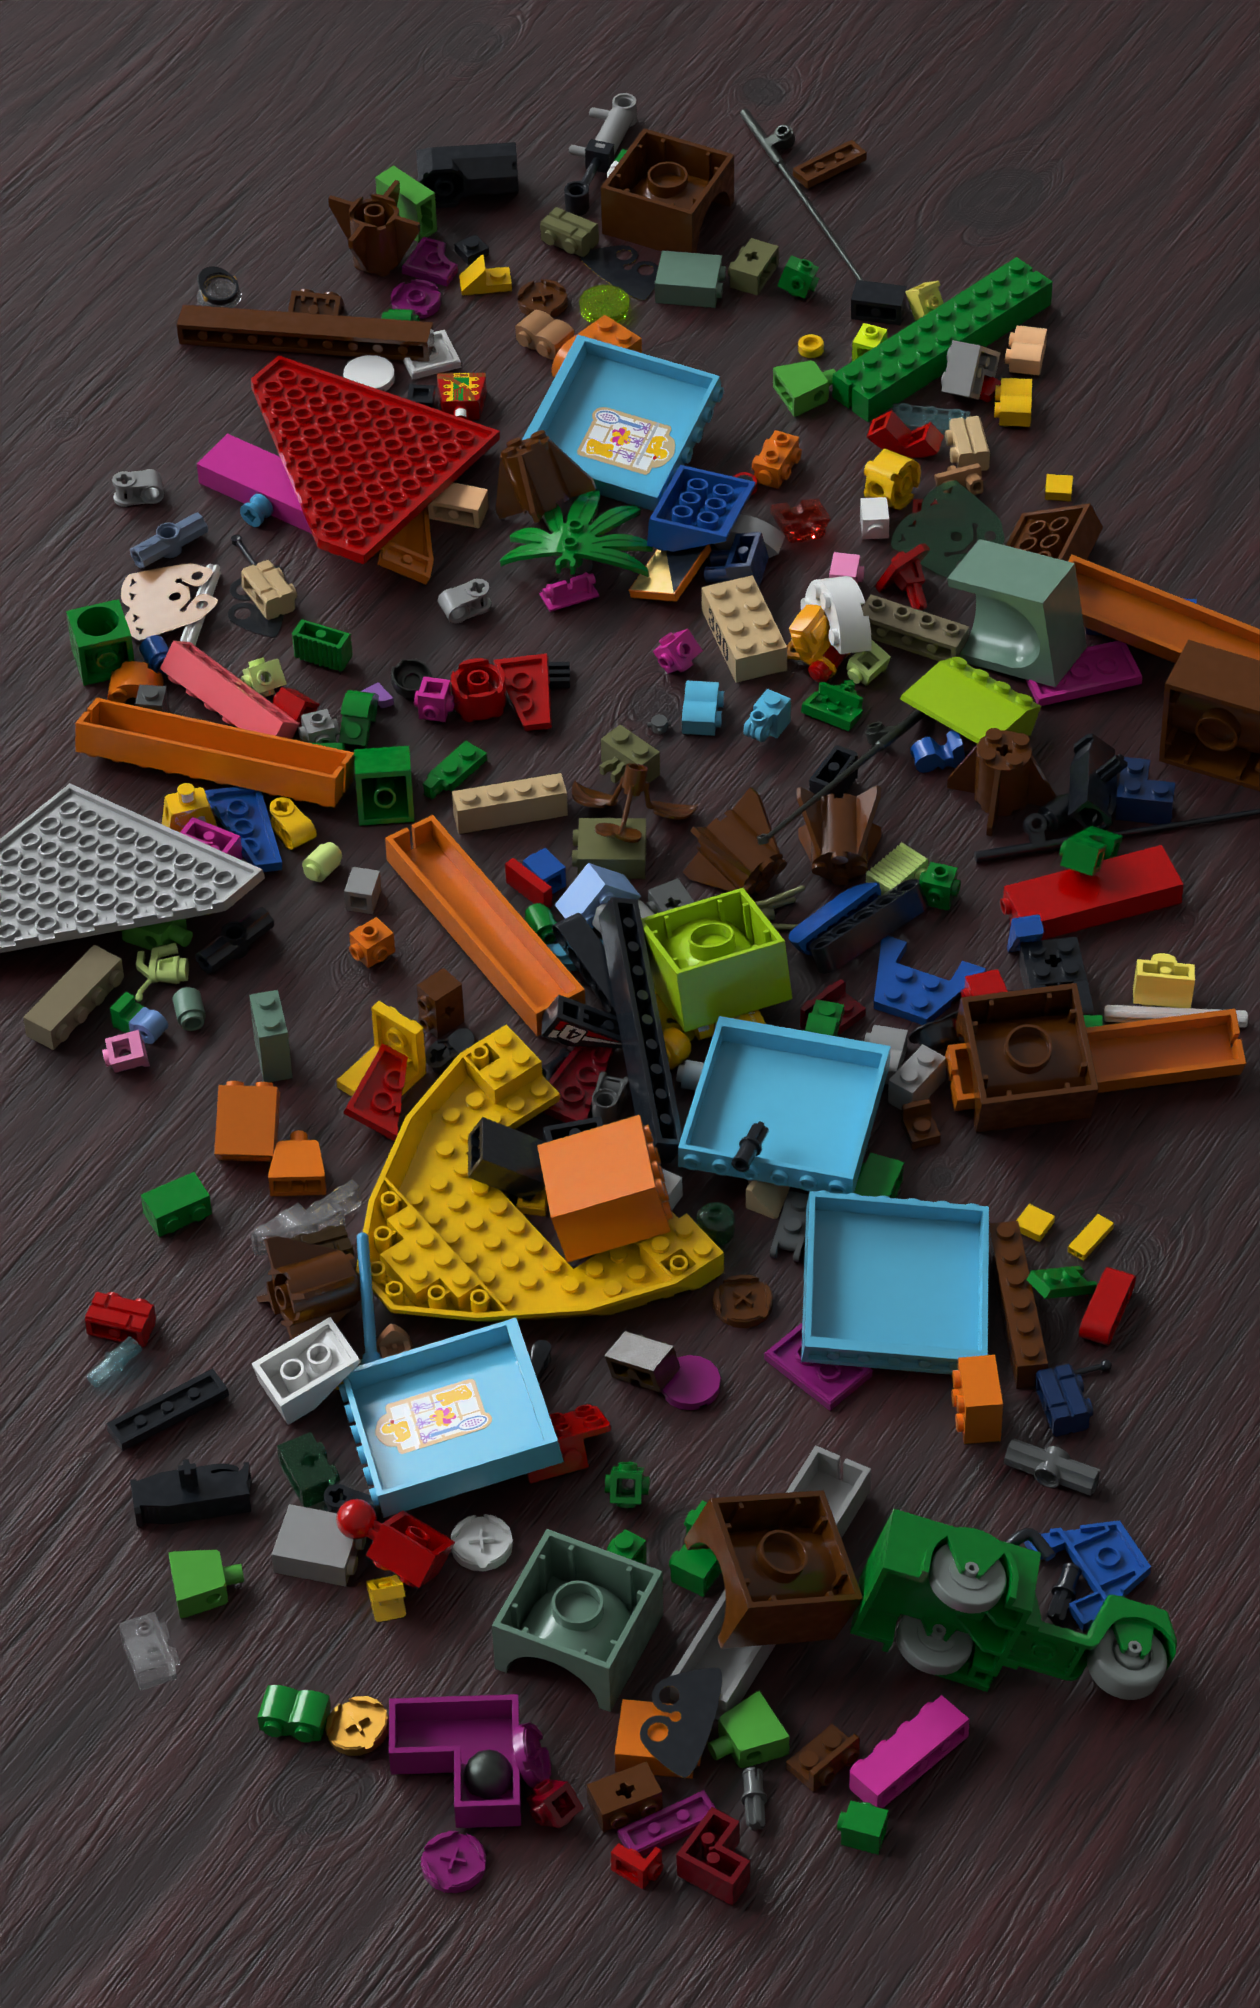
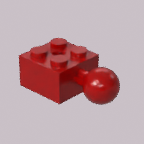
(398, 1544)

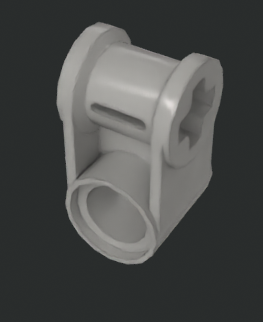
(140, 487)
(464, 602)

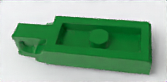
(454, 769)

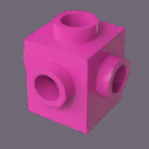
(677, 651)
(434, 699)

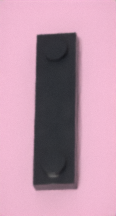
(167, 1409)

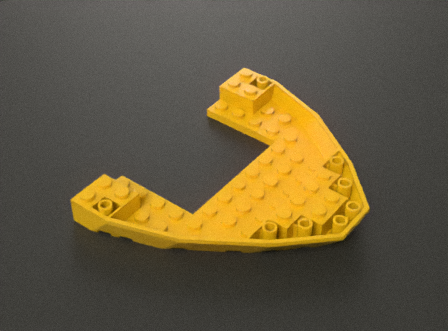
(465, 1249)

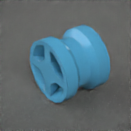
(256, 510)

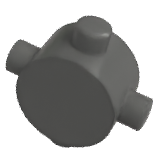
(659, 724)

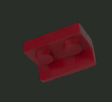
(836, 993)

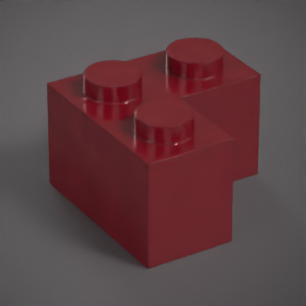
(709, 1857)

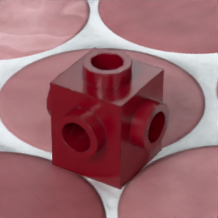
(554, 1803)

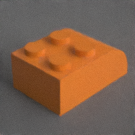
(603, 330)

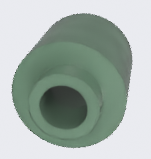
(189, 1008)

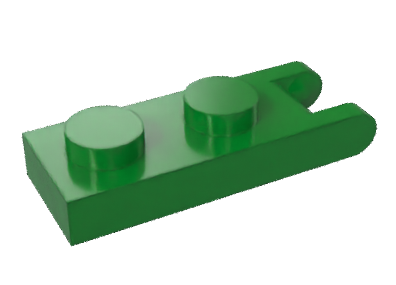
(1061, 1282)

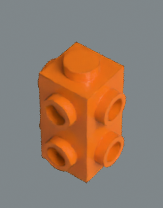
(776, 459)

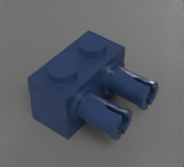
(745, 558)

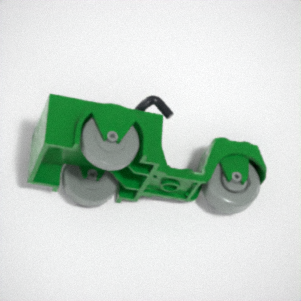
(978, 1599)

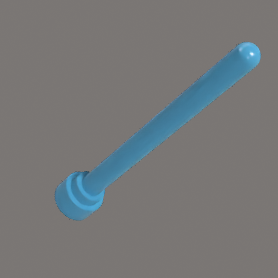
(367, 1300)

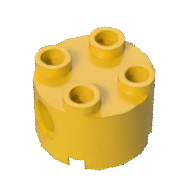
(892, 477)

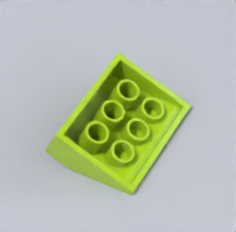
(971, 700)

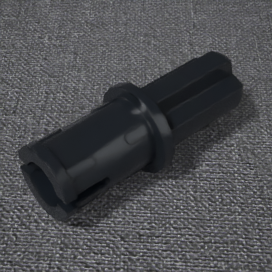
(750, 1147)
(1064, 1592)

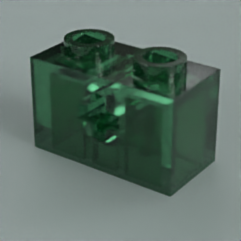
(307, 1468)

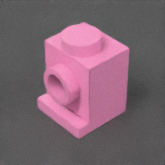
(125, 1043)

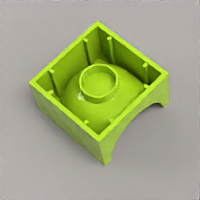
(716, 959)

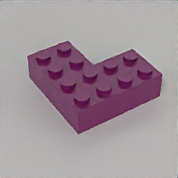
(444, 1735)

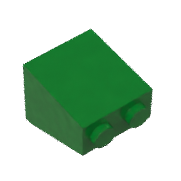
(384, 785)

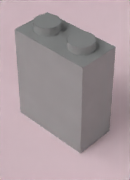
(314, 1547)

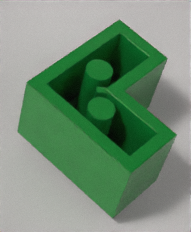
(694, 1568)

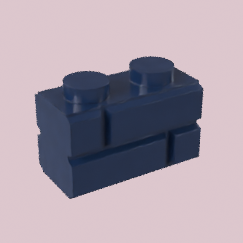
(1063, 1400)

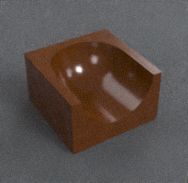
(664, 191)

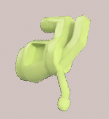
(165, 970)

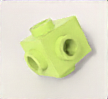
(271, 672)

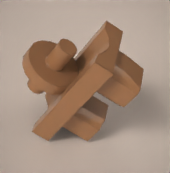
(967, 476)

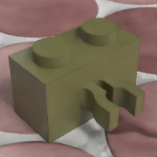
(624, 747)

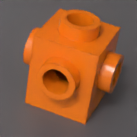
(371, 942)

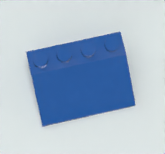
(697, 509)

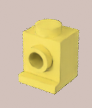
(924, 298)

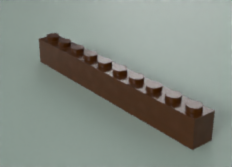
(305, 332)

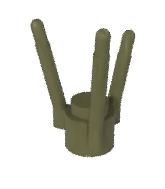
(767, 906)

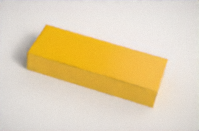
(1090, 1237)

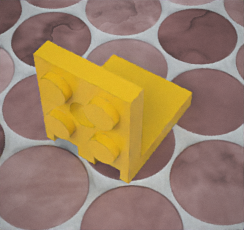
(399, 1034)

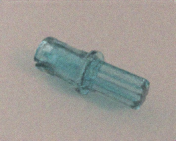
(114, 1361)

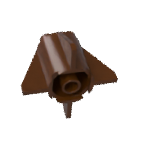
(375, 230)
(536, 476)
(1002, 775)
(840, 833)
(731, 851)
(309, 1283)

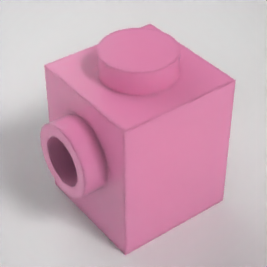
(847, 565)

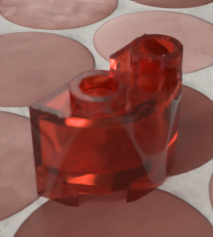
(803, 521)

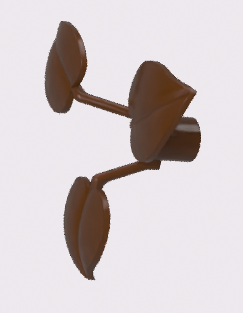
(633, 783)

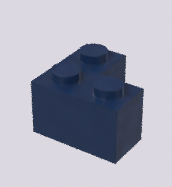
(1143, 798)

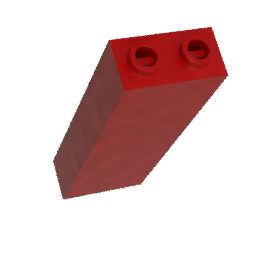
(1079, 901)

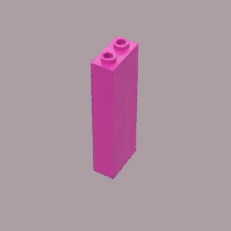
(246, 470)

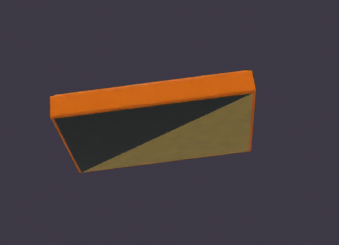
(669, 573)

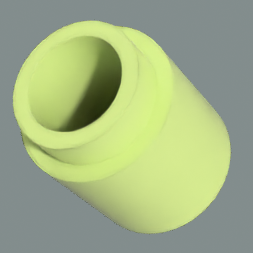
(322, 862)

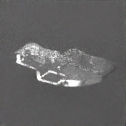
(319, 1215)

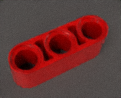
(1107, 1306)

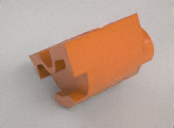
(126, 680)

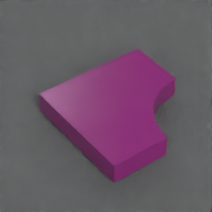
(430, 263)

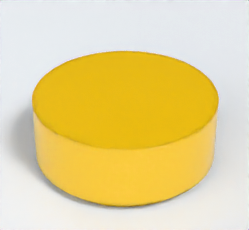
(810, 346)

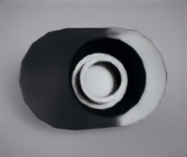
(937, 1034)

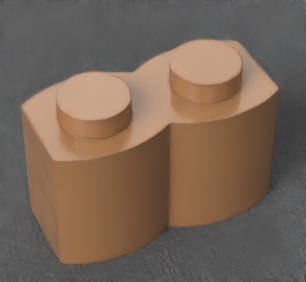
(543, 333)

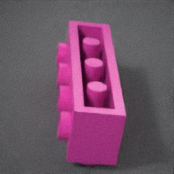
(909, 1753)

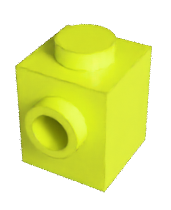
(866, 339)

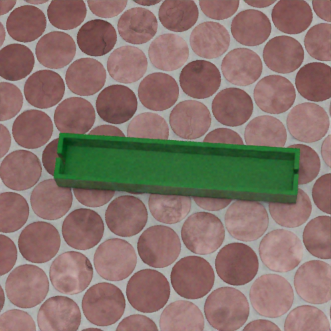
(920, 350)

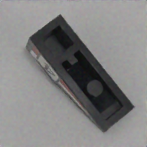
(580, 1025)

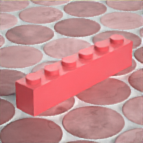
(224, 692)

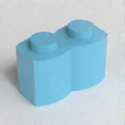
(700, 708)

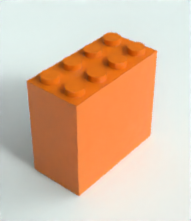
(605, 1188)

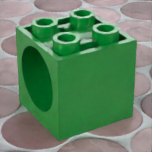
(99, 640)

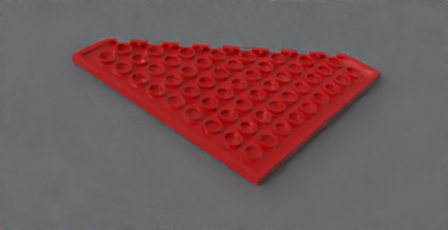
(361, 454)

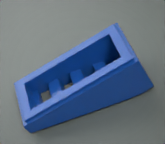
(1024, 930)

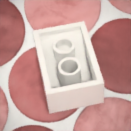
(306, 1369)

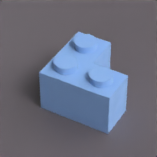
(593, 888)

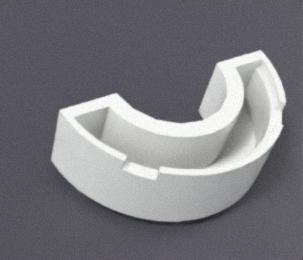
(842, 605)

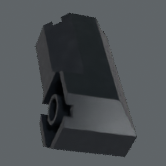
(468, 171)

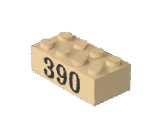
(744, 628)

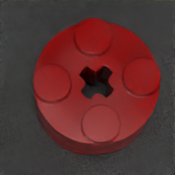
(479, 690)

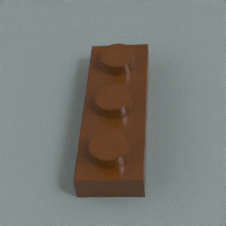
(829, 164)

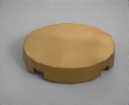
(357, 1726)

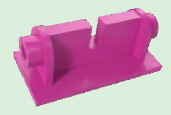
(563, 594)

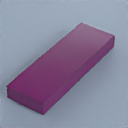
(666, 1824)

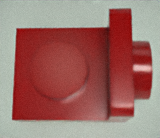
(634, 1867)

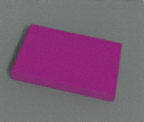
(824, 1382)

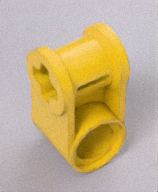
(290, 823)

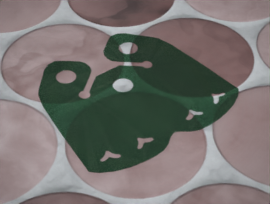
(937, 522)

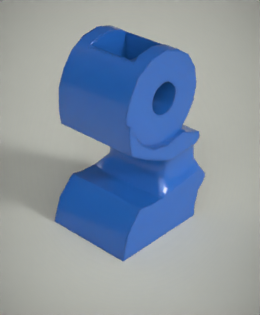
(930, 754)

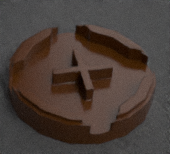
(543, 296)
(742, 1301)

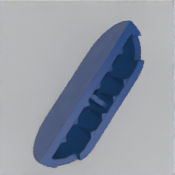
(833, 914)

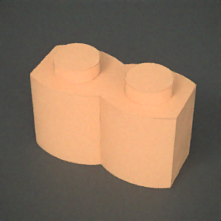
(1026, 350)

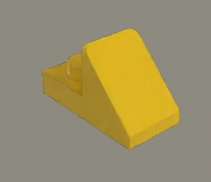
(479, 280)
(386, 1598)

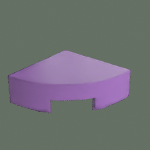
(385, 698)

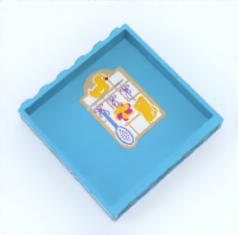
(626, 417)
(449, 1418)

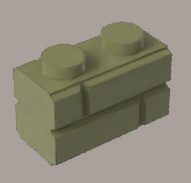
(569, 232)

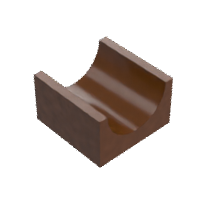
(1213, 715)
(1028, 1057)
(779, 1567)

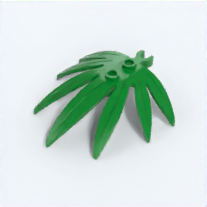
(581, 540)

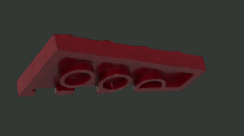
(577, 1082)

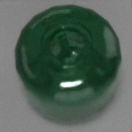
(717, 1222)

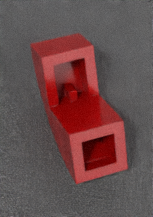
(892, 434)

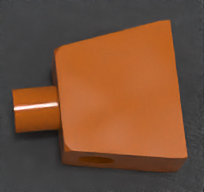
(297, 1167)

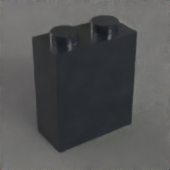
(505, 1159)

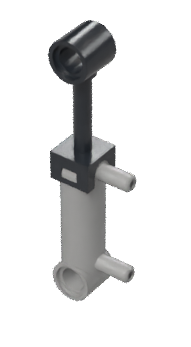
(601, 151)

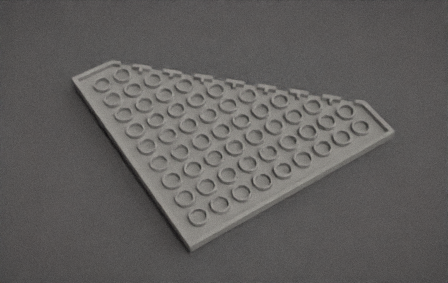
(103, 869)

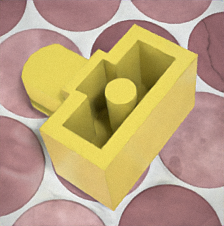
(1163, 982)

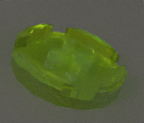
(603, 301)

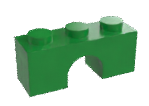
(1088, 849)

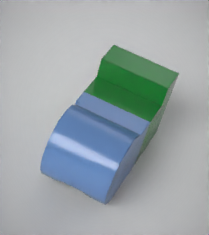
(132, 1016)

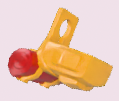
(812, 643)

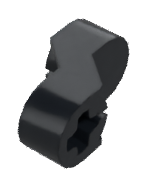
(444, 1051)

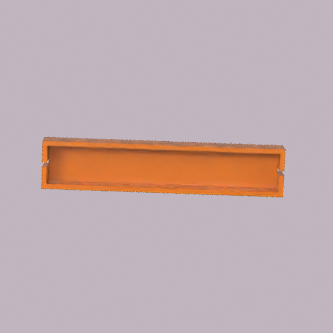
(1155, 618)
(214, 752)
(481, 920)
(1139, 1054)

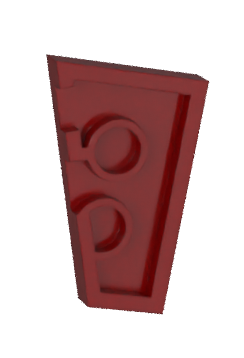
(529, 689)
(379, 1093)

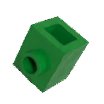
(863, 1826)

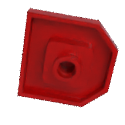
(907, 575)

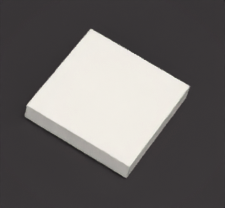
(441, 359)

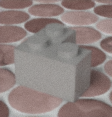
(967, 369)

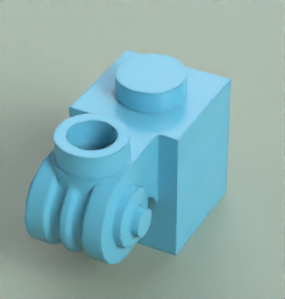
(769, 716)

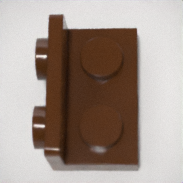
(315, 303)
(824, 1757)

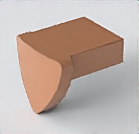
(393, 1341)

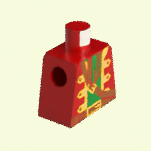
(462, 394)

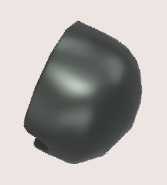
(408, 676)
(488, 1774)

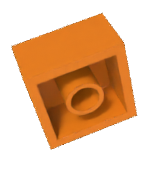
(977, 1399)

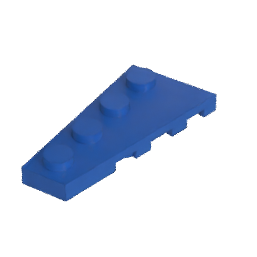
(246, 815)

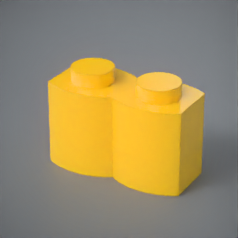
(1014, 403)

